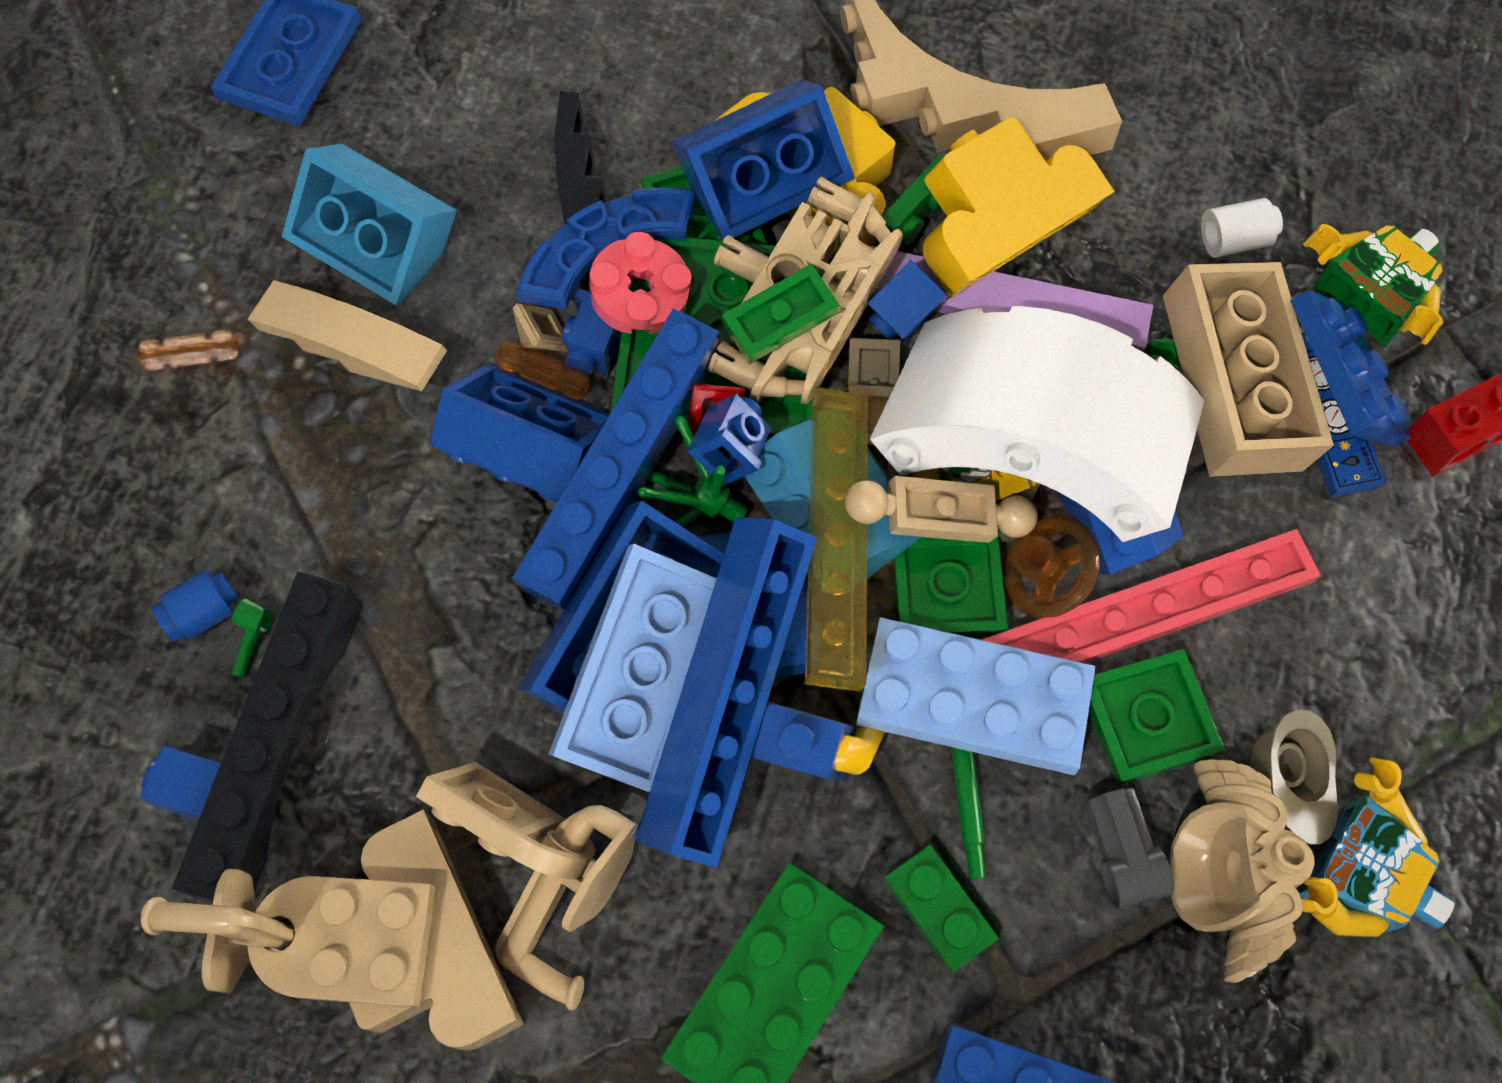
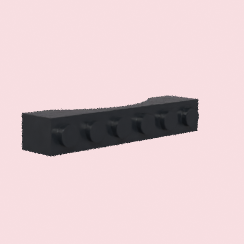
(244, 795)

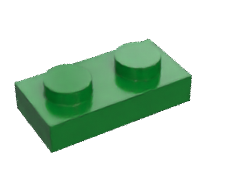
(912, 208)
(780, 313)
(940, 909)

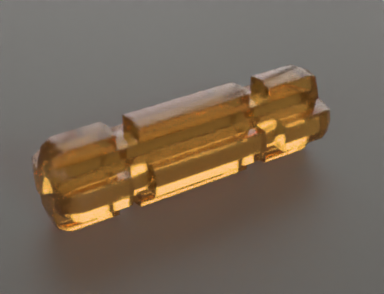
(188, 350)
(542, 369)

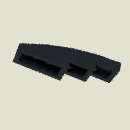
(575, 161)

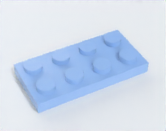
(634, 669)
(977, 696)

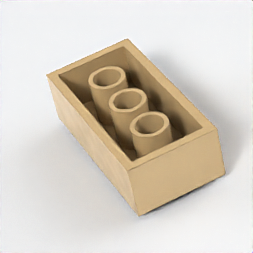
(1250, 366)

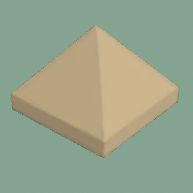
(538, 328)

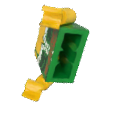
(1383, 278)

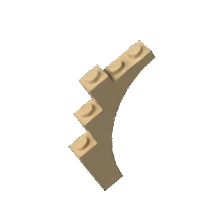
(905, 82)

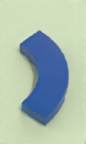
(570, 252)

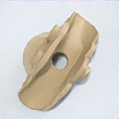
(1240, 867)

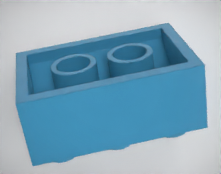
(366, 221)
(785, 491)

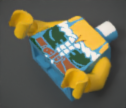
(1375, 865)

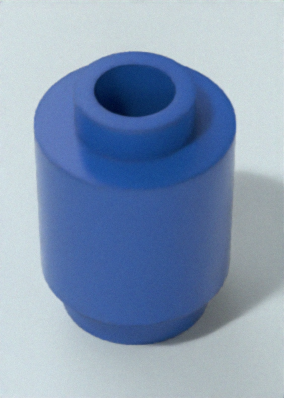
(195, 605)

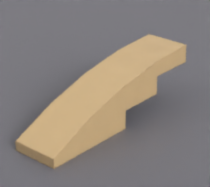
(348, 334)

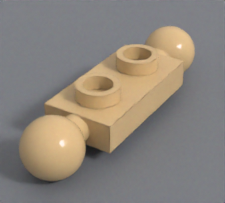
(941, 509)

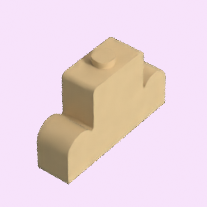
(461, 975)

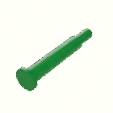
(969, 811)

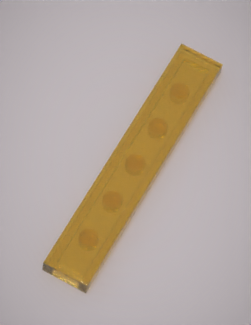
(839, 560)

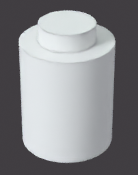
(1241, 227)

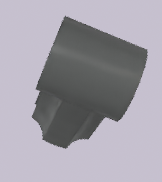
(1131, 864)

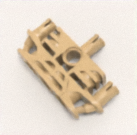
(849, 277)

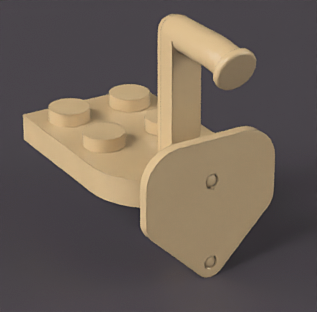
(549, 844)
(344, 945)

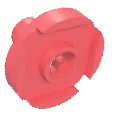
(638, 258)

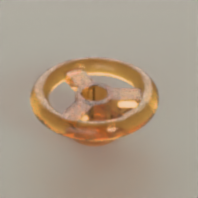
(1047, 564)

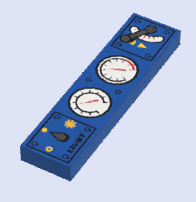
(1352, 461)

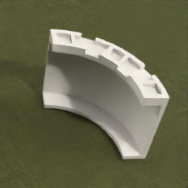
(1047, 404)

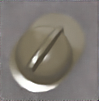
(1302, 770)

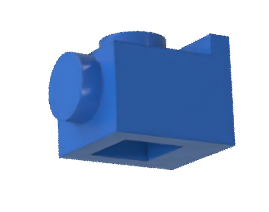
(588, 339)
(736, 427)

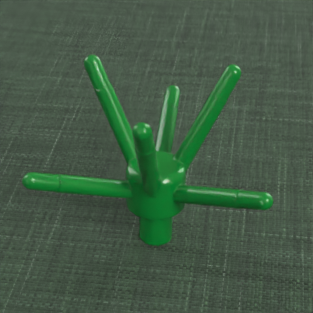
(707, 495)

